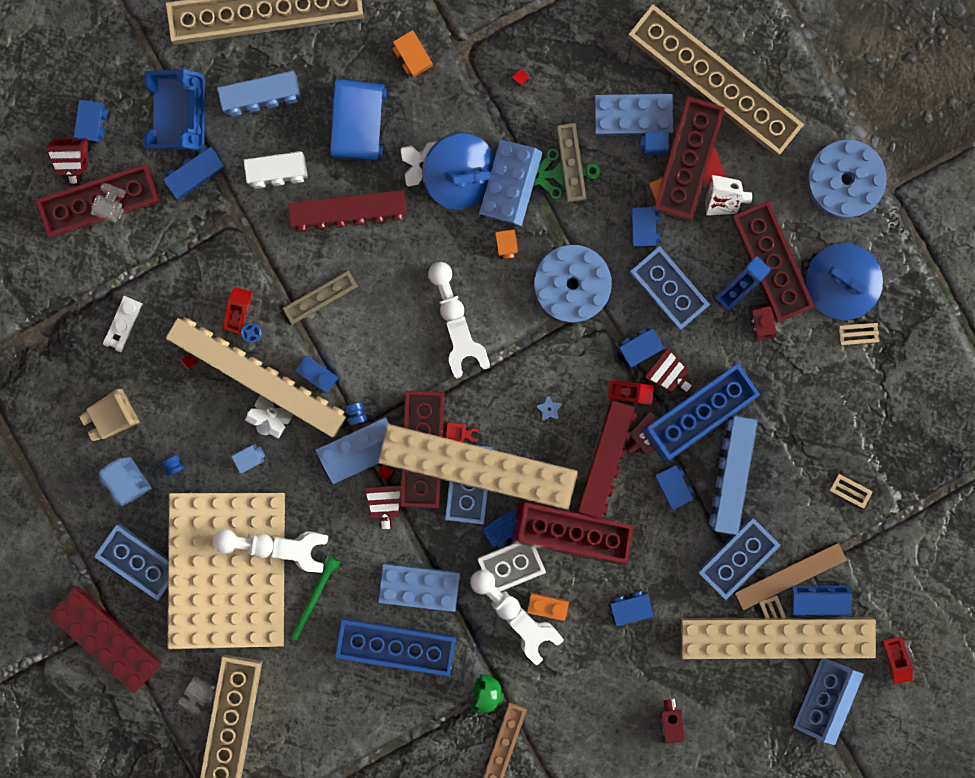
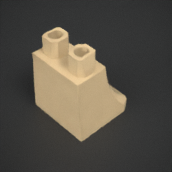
(110, 415)

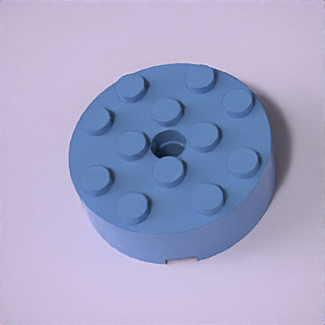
(865, 173)
(578, 264)

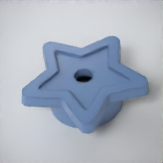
(544, 409)

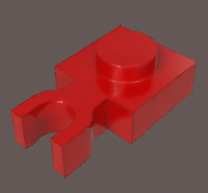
(458, 432)

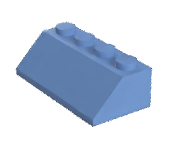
(354, 451)
(828, 701)

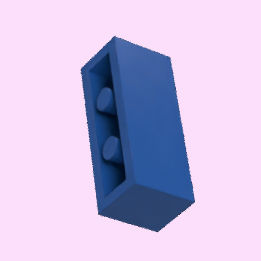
(194, 172)
(743, 283)
(821, 600)

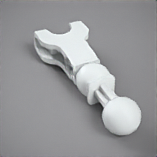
(452, 311)
(283, 548)
(508, 608)

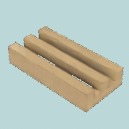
(875, 332)
(865, 498)
(769, 601)

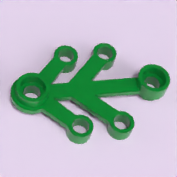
(557, 174)

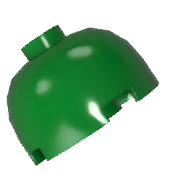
(486, 694)

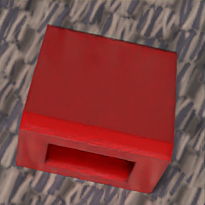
(520, 77)
(189, 361)
(385, 472)

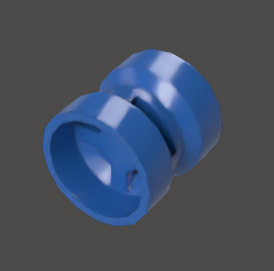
(355, 409)

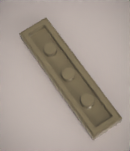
(571, 162)
(320, 297)

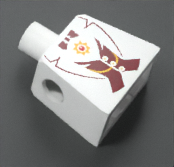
(725, 196)

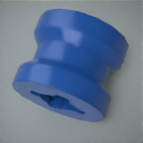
(248, 331)
(173, 465)

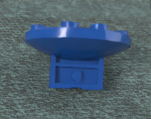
(458, 170)
(844, 281)

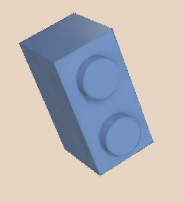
(248, 458)

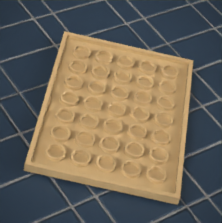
(226, 596)

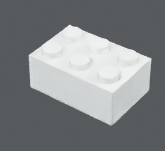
(276, 170)
(512, 565)

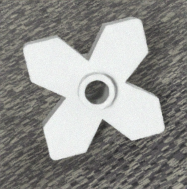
(414, 158)
(267, 418)

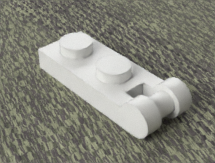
(123, 323)

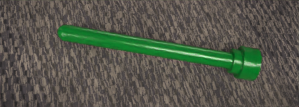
(330, 565)

